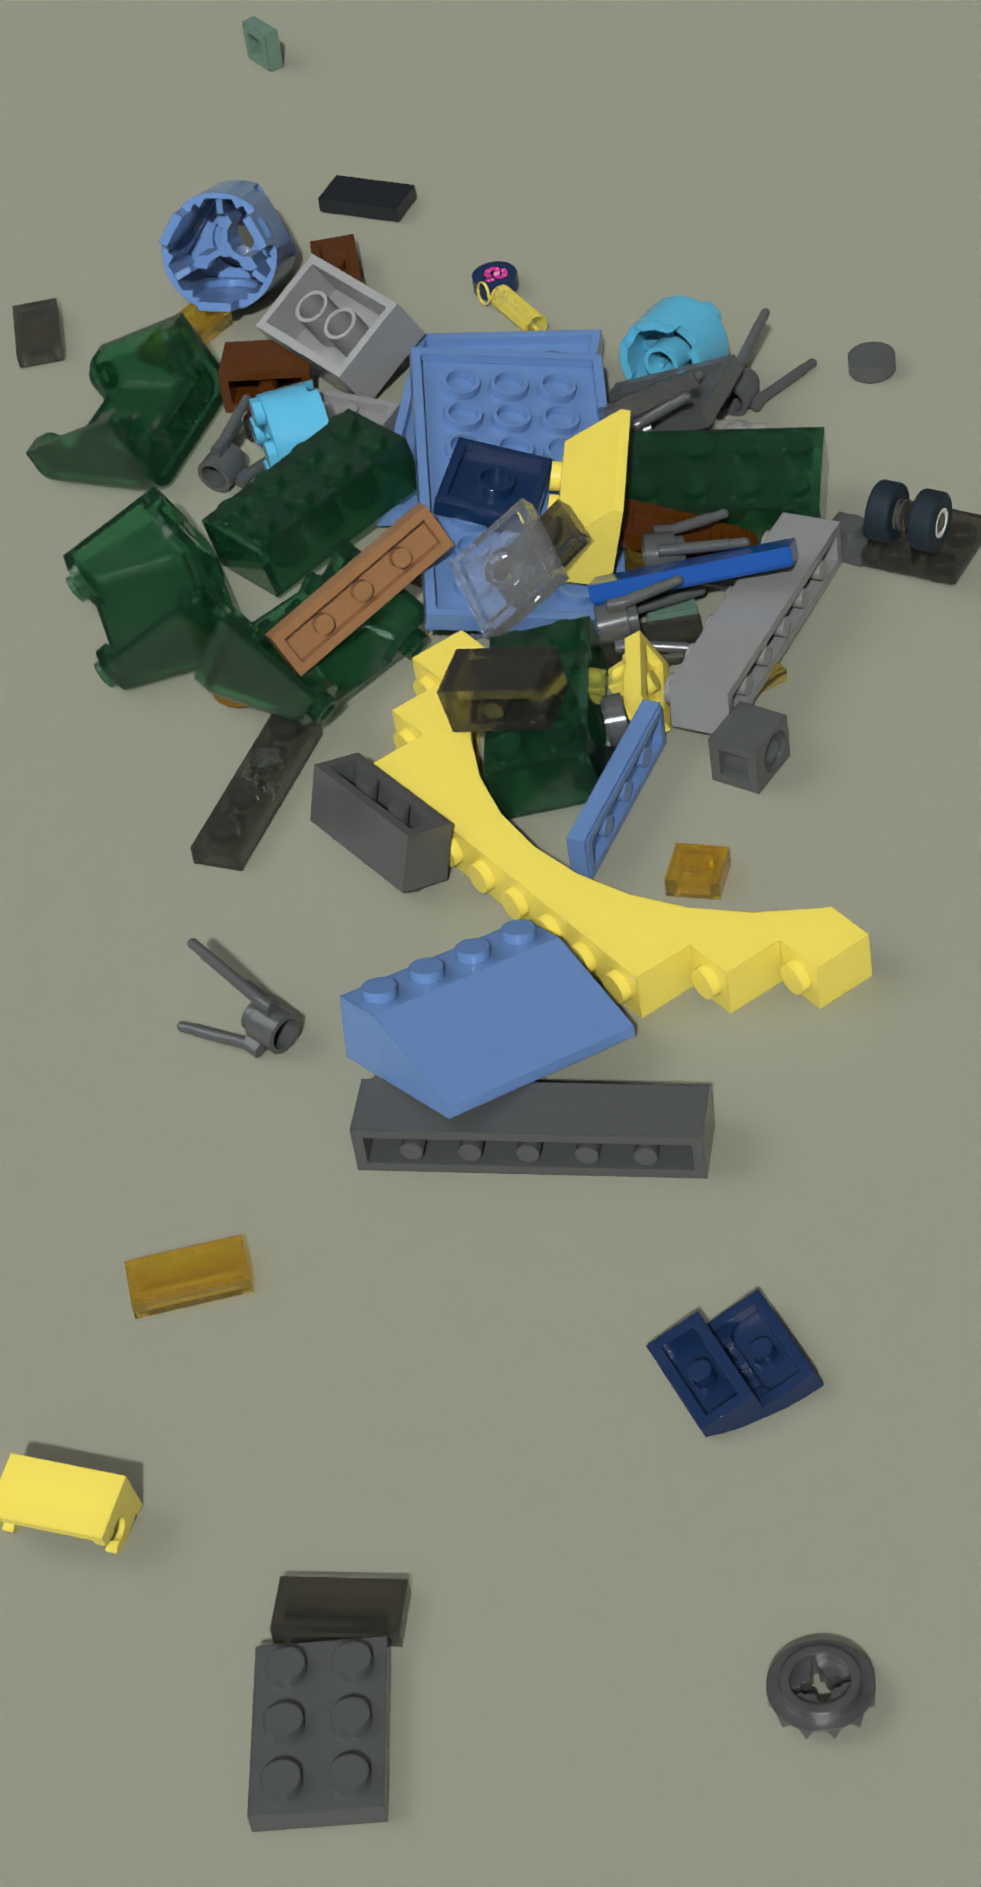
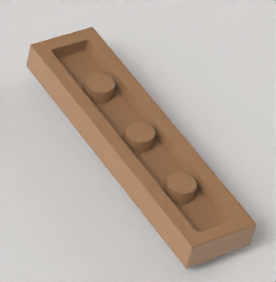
(359, 589)

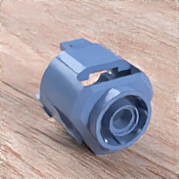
(209, 258)

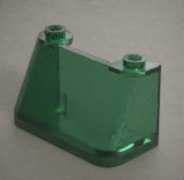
(156, 405)
(153, 590)
(250, 671)

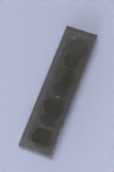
(255, 794)

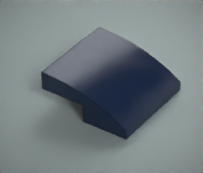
(734, 1366)

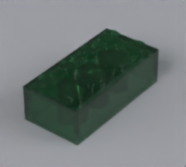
(739, 470)
(311, 501)
(557, 766)

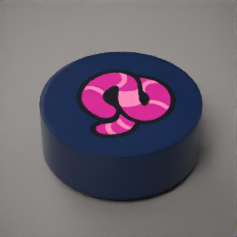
(494, 275)

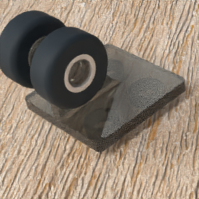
(919, 535)

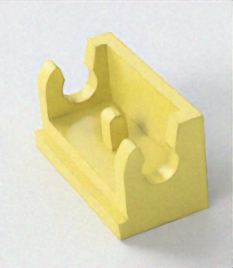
(67, 1501)

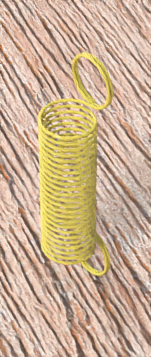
(514, 315)

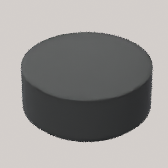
(871, 362)
(614, 717)

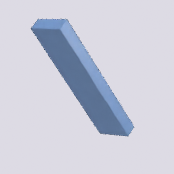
(616, 789)

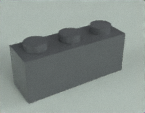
(381, 822)

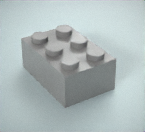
(341, 328)

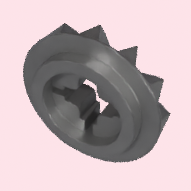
(842, 1671)

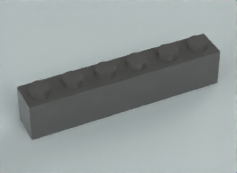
(541, 1131)

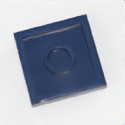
(489, 480)

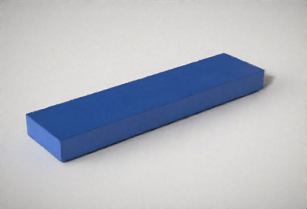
(697, 569)

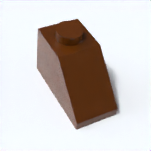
(257, 368)

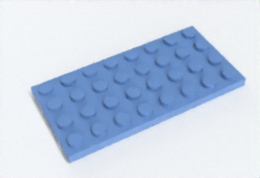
(510, 402)

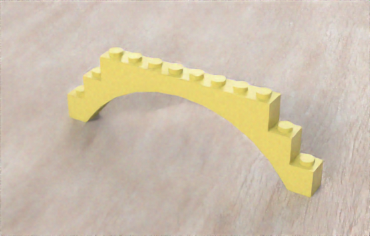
(628, 943)

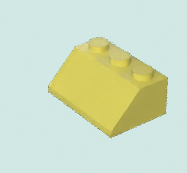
(594, 487)

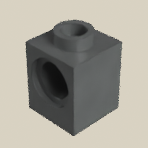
(749, 747)

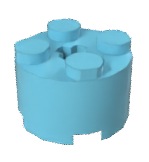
(672, 336)
(285, 419)

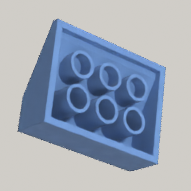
(481, 1019)

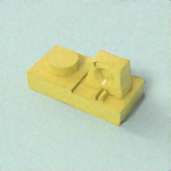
(640, 676)

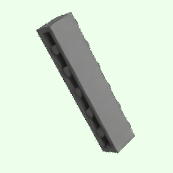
(753, 627)

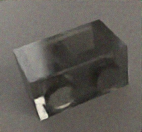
(503, 689)

